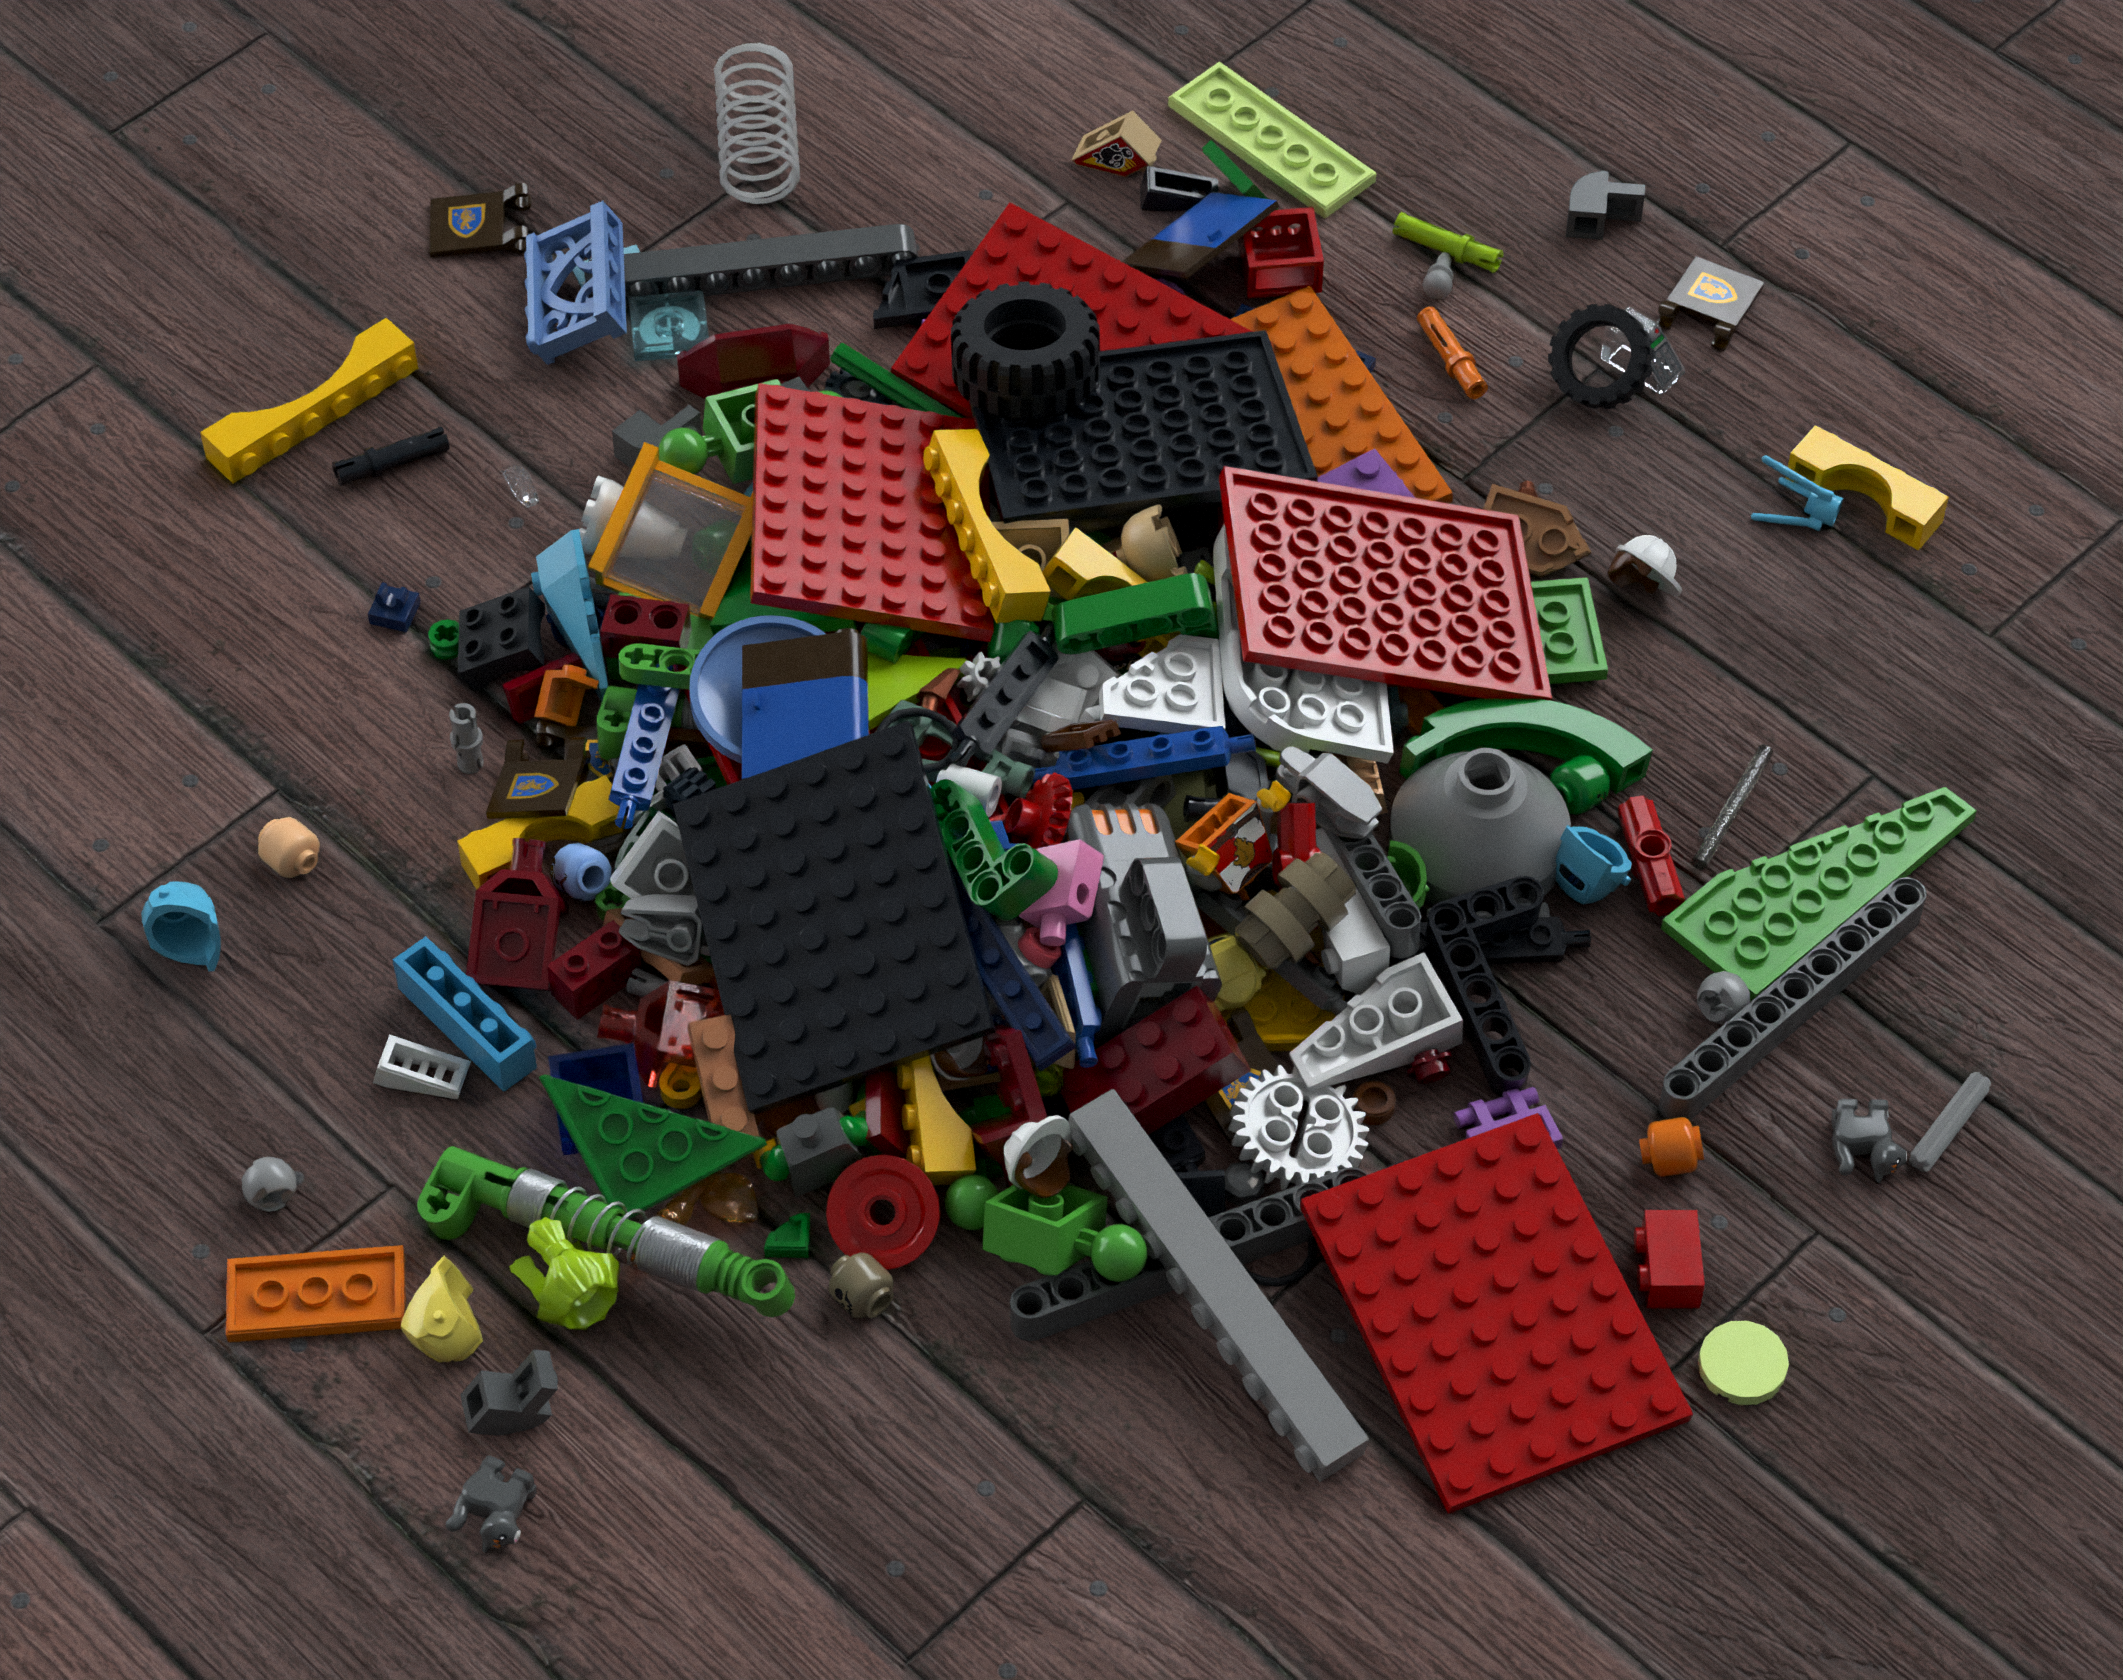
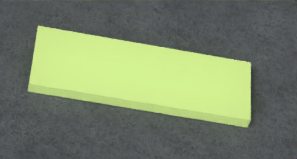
(1272, 139)

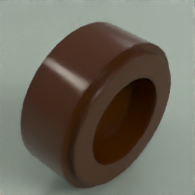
(1376, 1101)

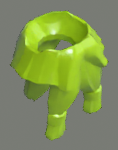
(578, 1282)

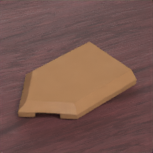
(1546, 529)

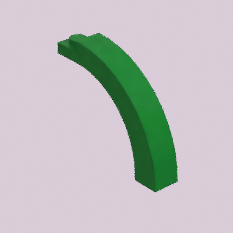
(1531, 726)

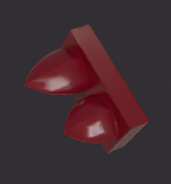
(524, 691)

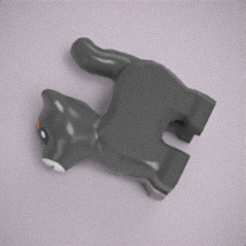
(1865, 1135)
(495, 1500)

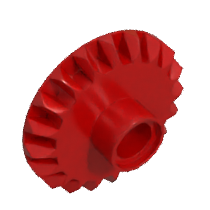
(1043, 814)
(853, 1215)

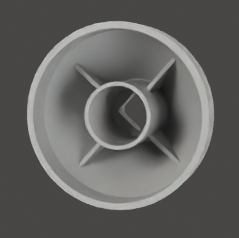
(1480, 822)

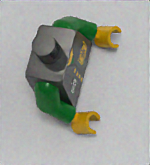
(815, 1148)

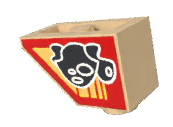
(1118, 147)

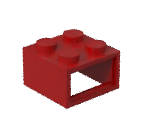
(1282, 258)

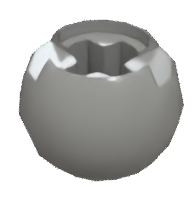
(1722, 996)
(269, 1184)

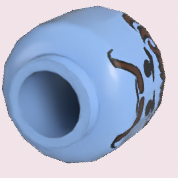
(580, 871)

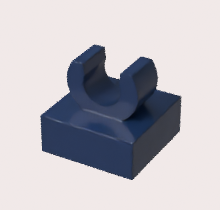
(394, 608)

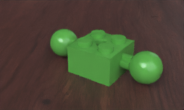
(728, 431)
(1046, 1231)

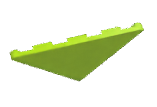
(903, 680)

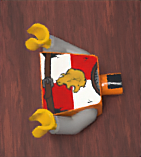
(1233, 842)

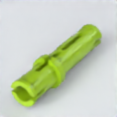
(1462, 248)

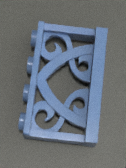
(593, 235)

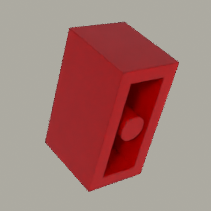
(1671, 1259)

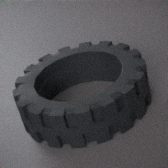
(1572, 331)

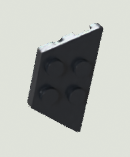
(917, 288)

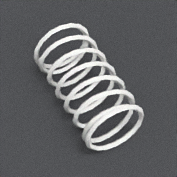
(786, 93)

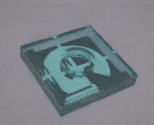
(667, 324)

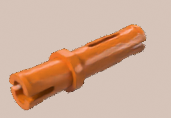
(1459, 363)

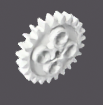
(1260, 1117)

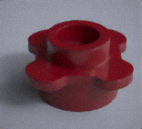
(1430, 1066)

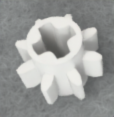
(977, 674)

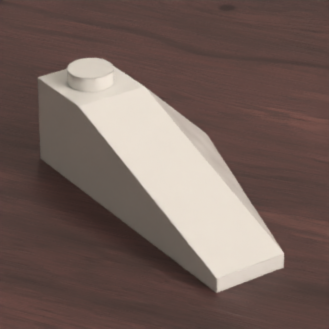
(1355, 946)
(1382, 1027)

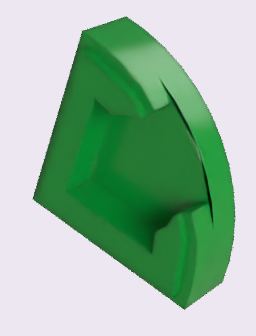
(790, 1238)

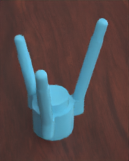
(1821, 505)

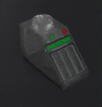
(1666, 364)

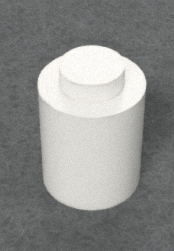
(980, 784)

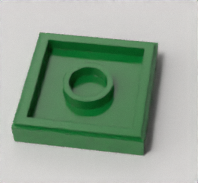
(1232, 171)

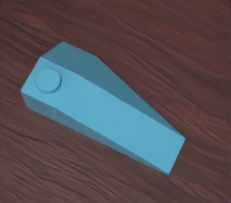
(569, 601)

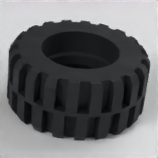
(1025, 351)

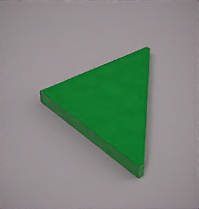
(737, 605)
(640, 1149)

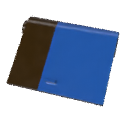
(1199, 235)
(802, 697)

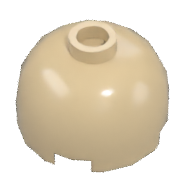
(1150, 546)

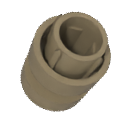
(1310, 897)

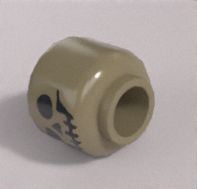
(861, 1285)

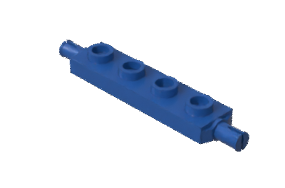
(642, 750)
(1148, 757)
(1078, 995)

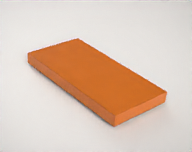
(315, 1293)

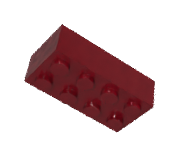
(1162, 1062)

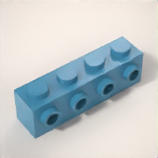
(465, 1013)

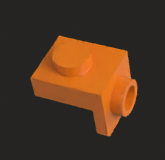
(563, 694)

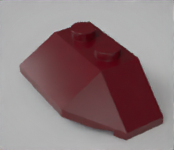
(753, 357)

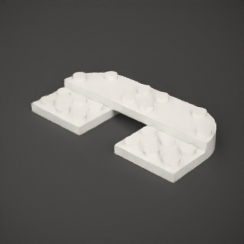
(1296, 705)

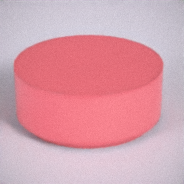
(1035, 951)

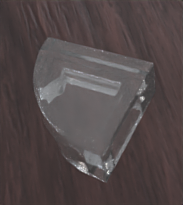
(521, 485)

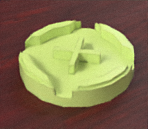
(1743, 1362)

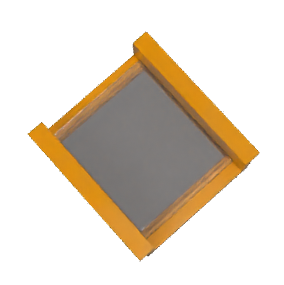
(673, 536)

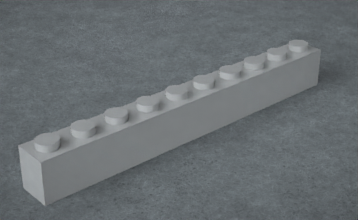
(1216, 1286)

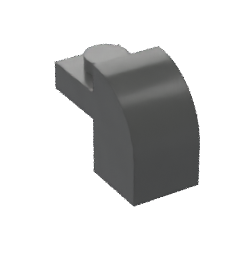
(1596, 200)
(640, 428)
(511, 1402)

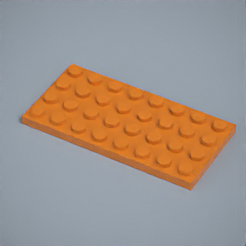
(1337, 396)

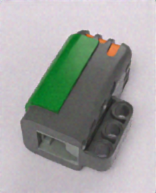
(1145, 923)

